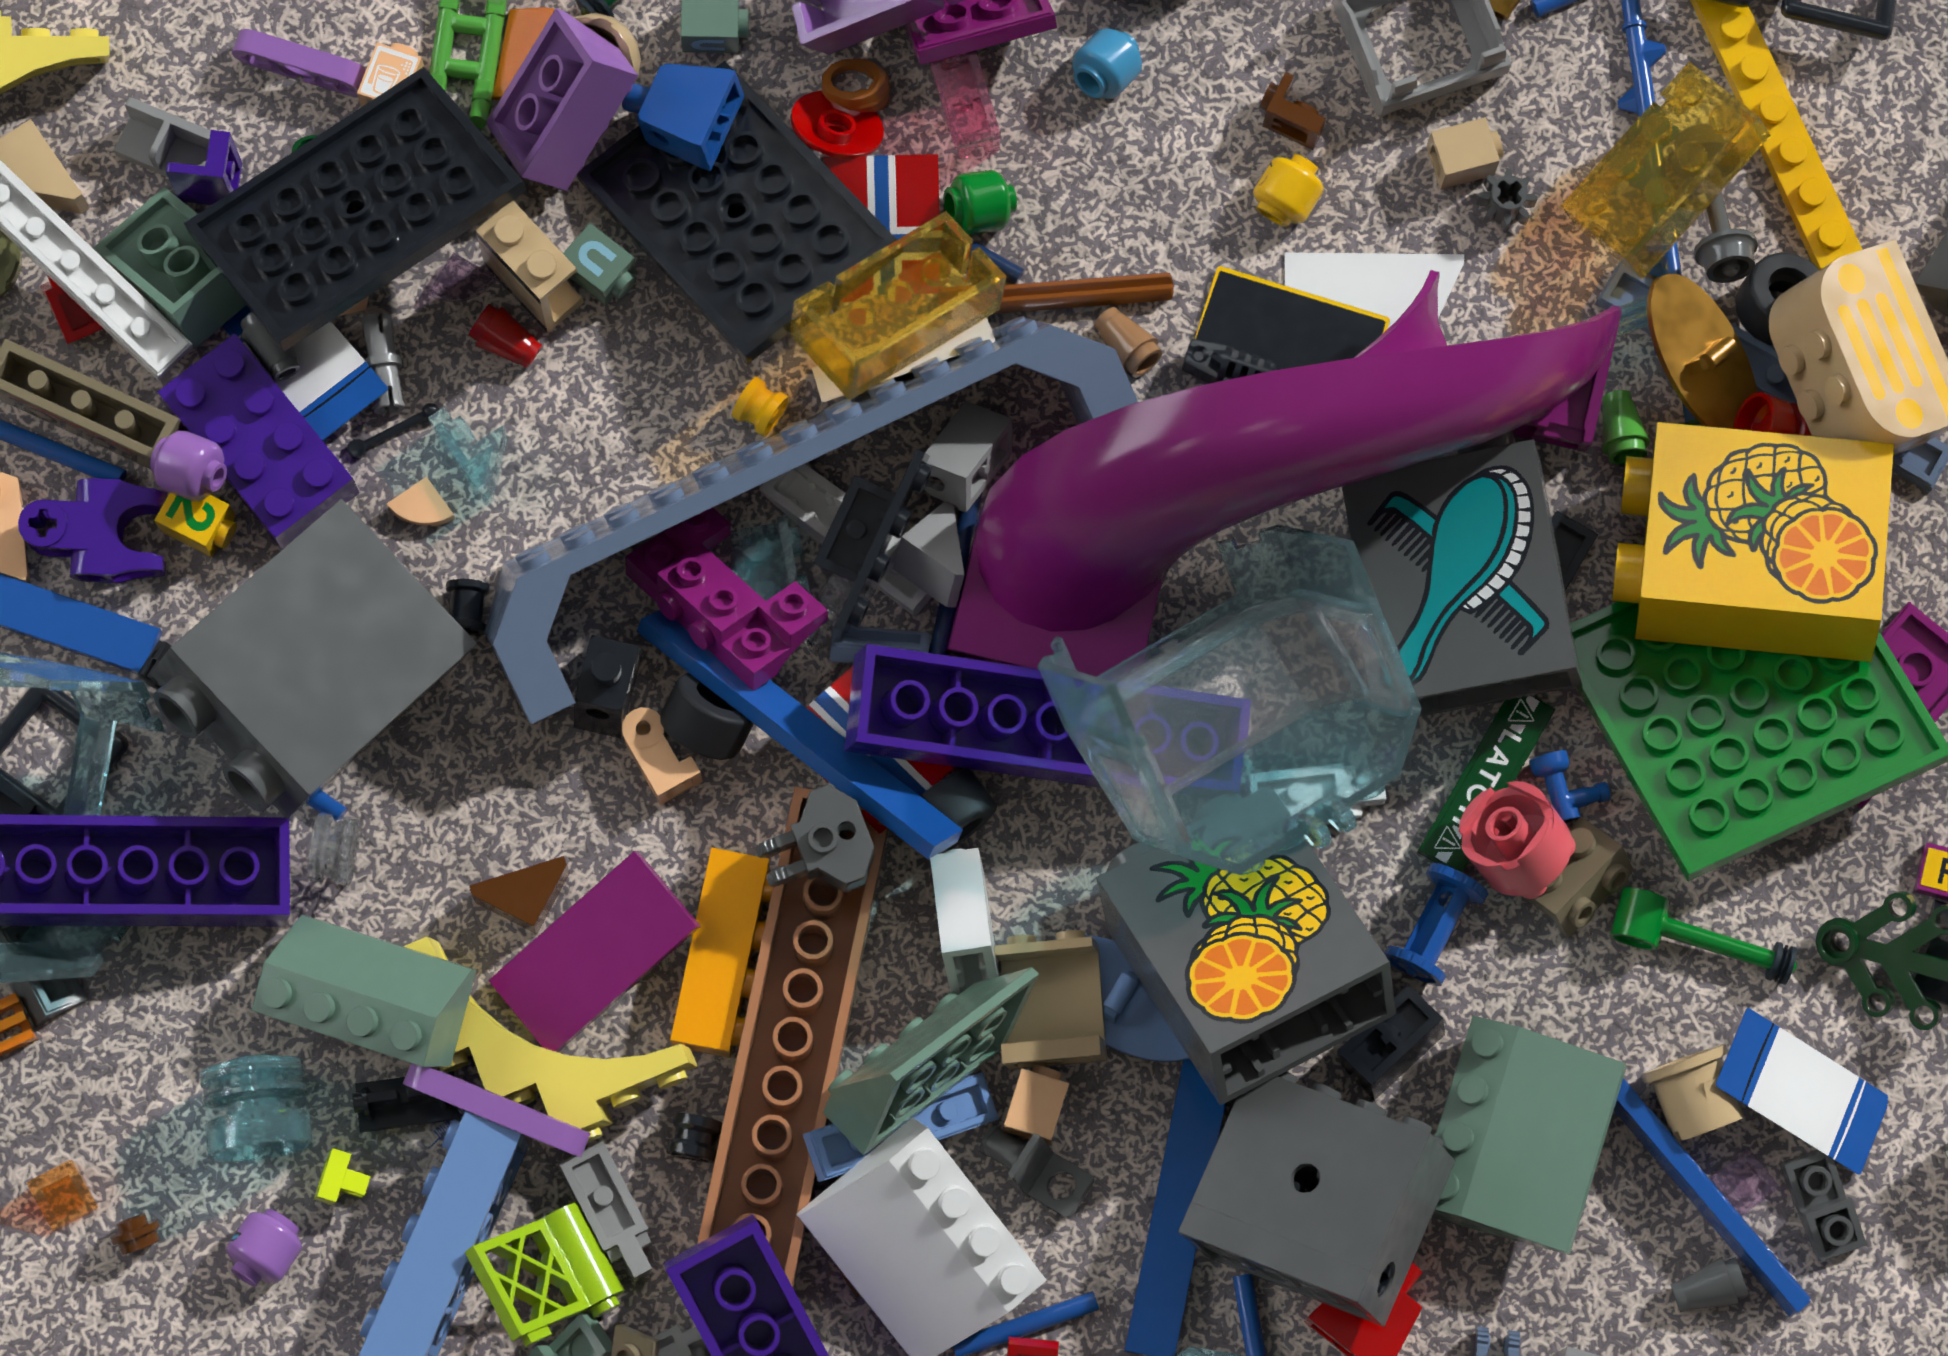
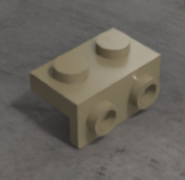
(1589, 878)

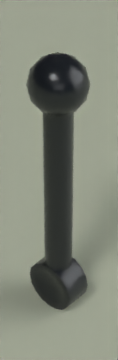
(358, 448)

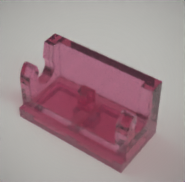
(966, 103)

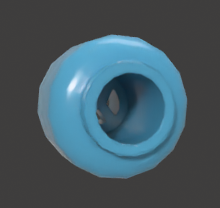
(1107, 64)

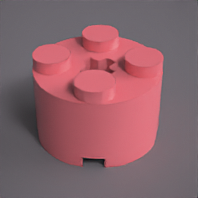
(1516, 839)

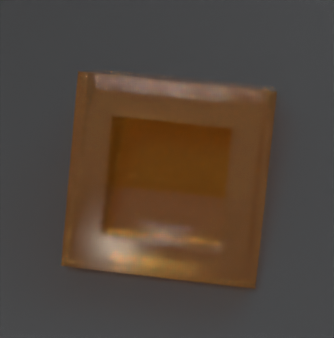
(62, 1194)

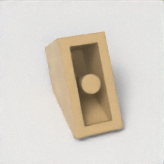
(39, 168)

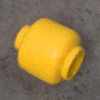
(1288, 190)

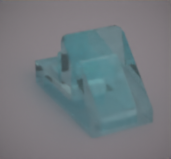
(477, 462)

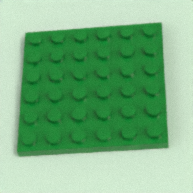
(1747, 740)

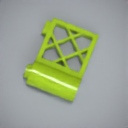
(568, 1261)

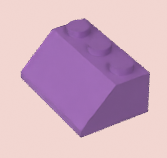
(560, 101)

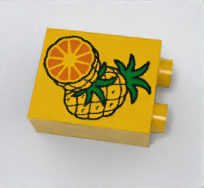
(1758, 541)

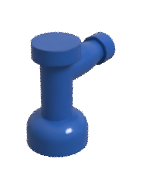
(1566, 803)

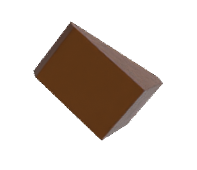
(523, 894)

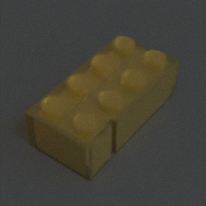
(1666, 170)
(897, 305)

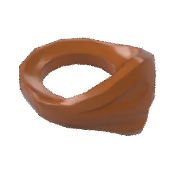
(862, 100)

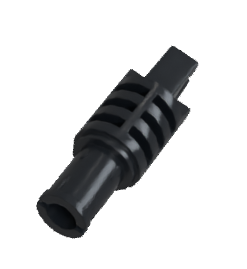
(1221, 362)

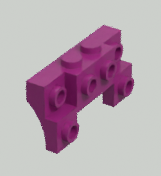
(717, 605)

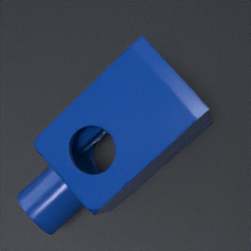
(687, 110)

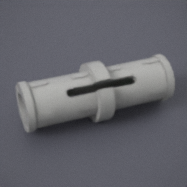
(383, 360)

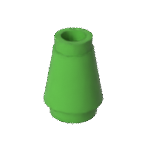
(1622, 428)

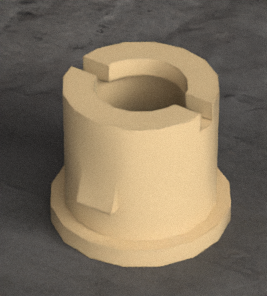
(1690, 1093)

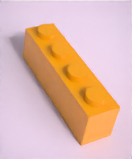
(721, 953)

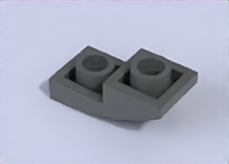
(1822, 1205)

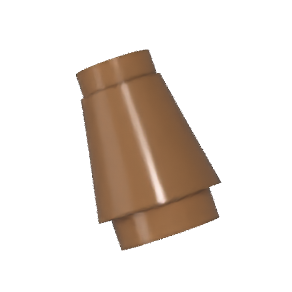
(1133, 344)

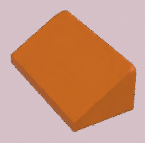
(520, 35)

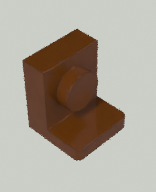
(1292, 120)

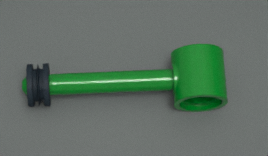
(1644, 919)

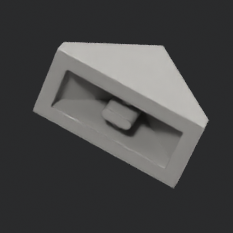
(932, 556)

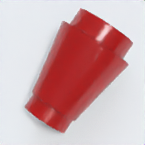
(504, 336)

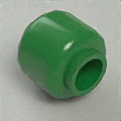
(980, 201)

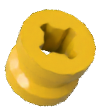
(760, 406)

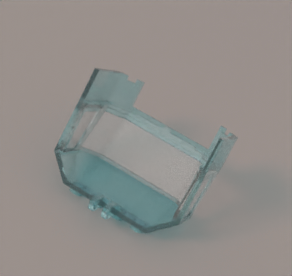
(1253, 713)

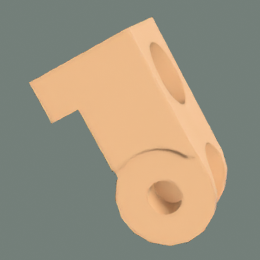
(655, 758)

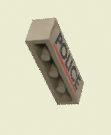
(82, 404)

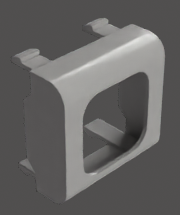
(1482, 34)

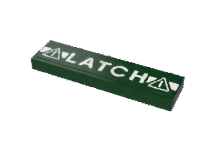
(1491, 766)

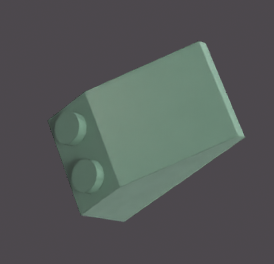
(170, 268)

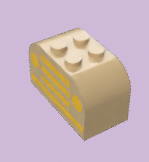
(1863, 351)

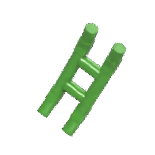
(482, 72)

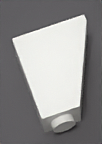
(963, 918)

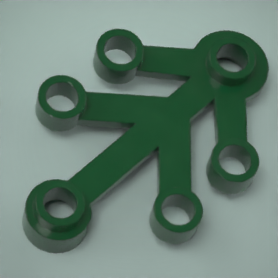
(1896, 957)

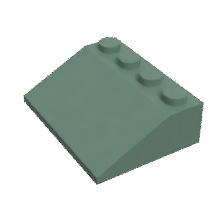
(927, 1059)
(1524, 1133)

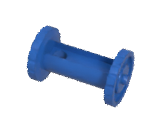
(1436, 924)

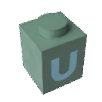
(713, 26)
(601, 265)

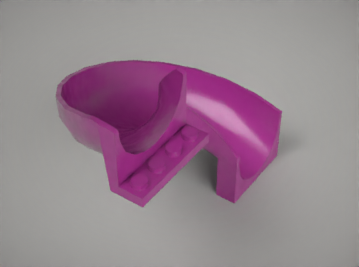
(1105, 508)

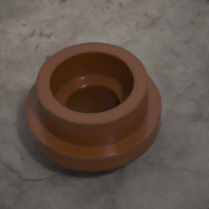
(136, 1233)

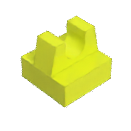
(338, 1178)

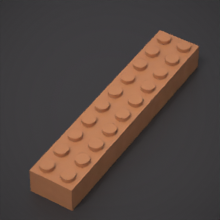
(790, 1051)

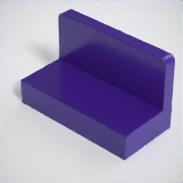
(215, 179)

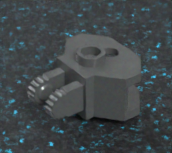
(819, 845)

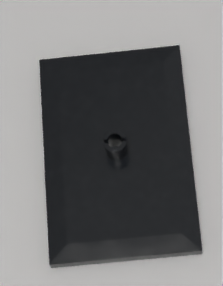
(354, 208)
(747, 231)

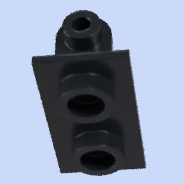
(395, 1105)

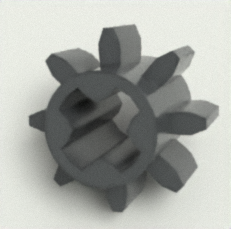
(1508, 211)

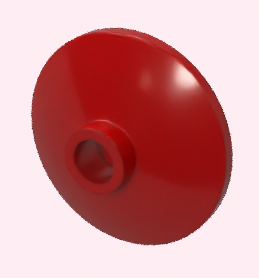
(834, 128)

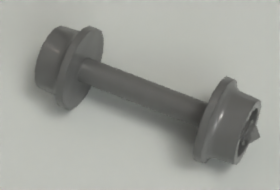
(1727, 251)

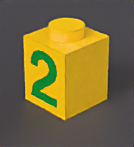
(198, 523)

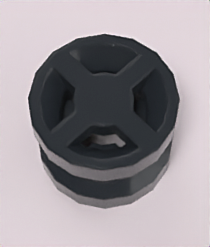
(694, 1137)

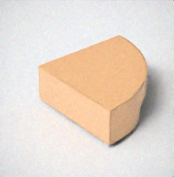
(421, 505)

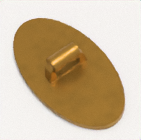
(1698, 350)

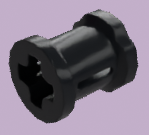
(467, 604)

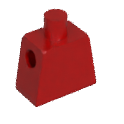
(1363, 1338)

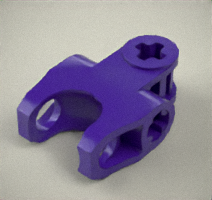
(93, 530)

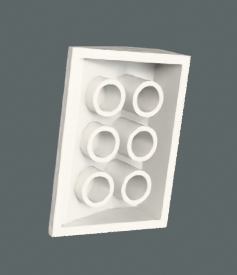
(921, 1243)

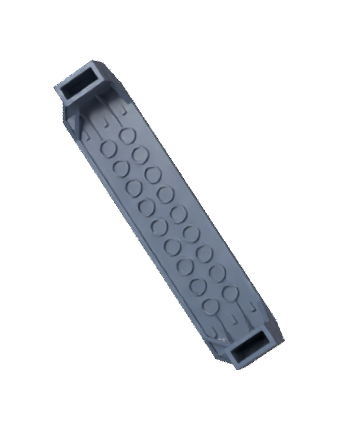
(537, 577)

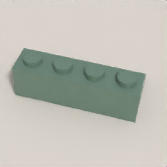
(366, 992)

